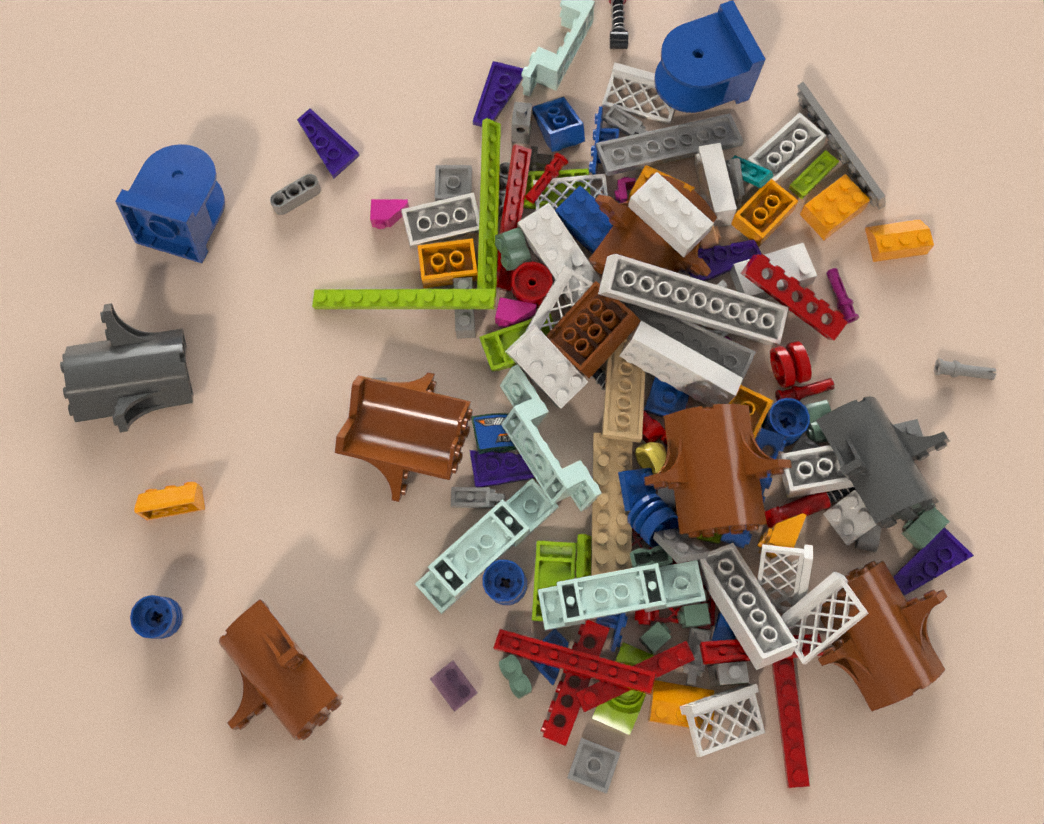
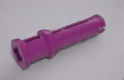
(844, 303)

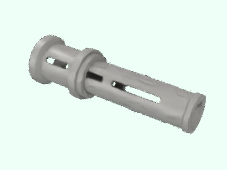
(955, 369)

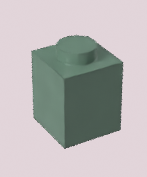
(693, 615)
(655, 637)

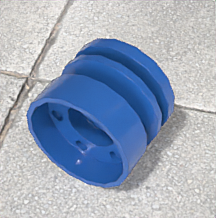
(792, 415)
(650, 516)
(493, 582)
(145, 616)

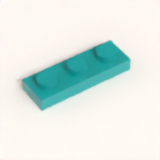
(754, 173)

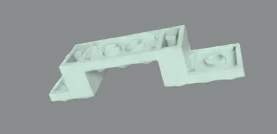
(549, 67)
(522, 429)
(483, 544)
(620, 592)

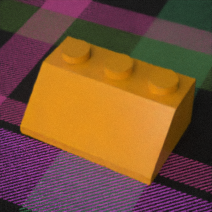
(899, 240)
(170, 501)
(782, 534)
(668, 698)

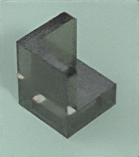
(538, 161)

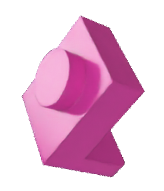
(623, 184)

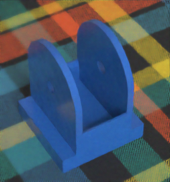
(709, 62)
(174, 202)

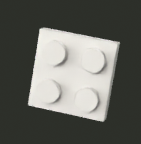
(850, 518)

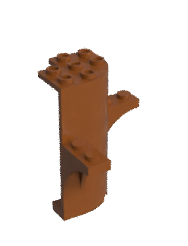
(638, 241)
(404, 429)
(715, 470)
(890, 646)
(276, 674)

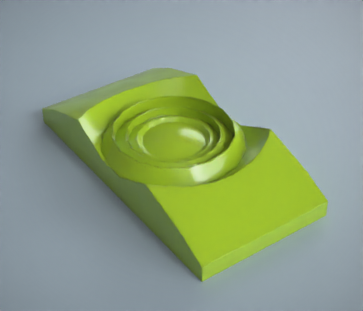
(535, 175)
(498, 342)
(552, 564)
(623, 710)

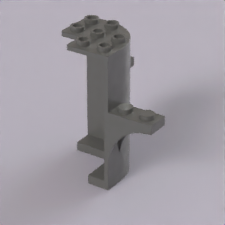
(126, 373)
(881, 460)

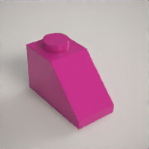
(386, 212)
(513, 312)

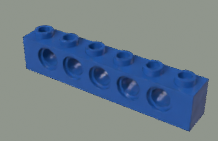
(762, 439)

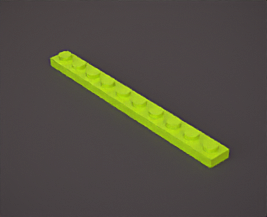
(489, 204)
(404, 299)

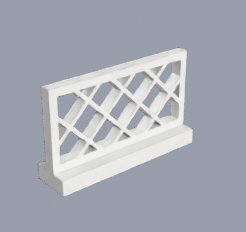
(639, 77)
(565, 180)
(553, 295)
(801, 578)
(814, 601)
(723, 700)

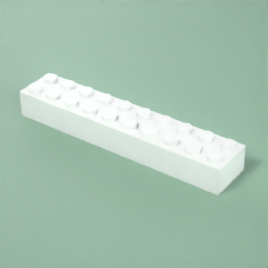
(692, 300)

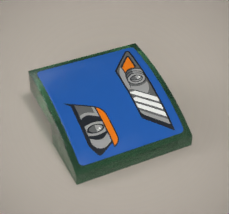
(490, 434)

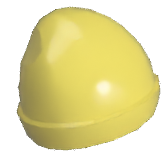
(651, 456)

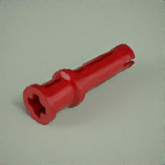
(551, 171)
(808, 390)

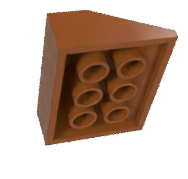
(593, 330)

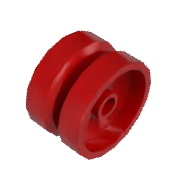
(531, 282)
(790, 364)

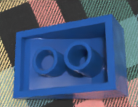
(559, 124)

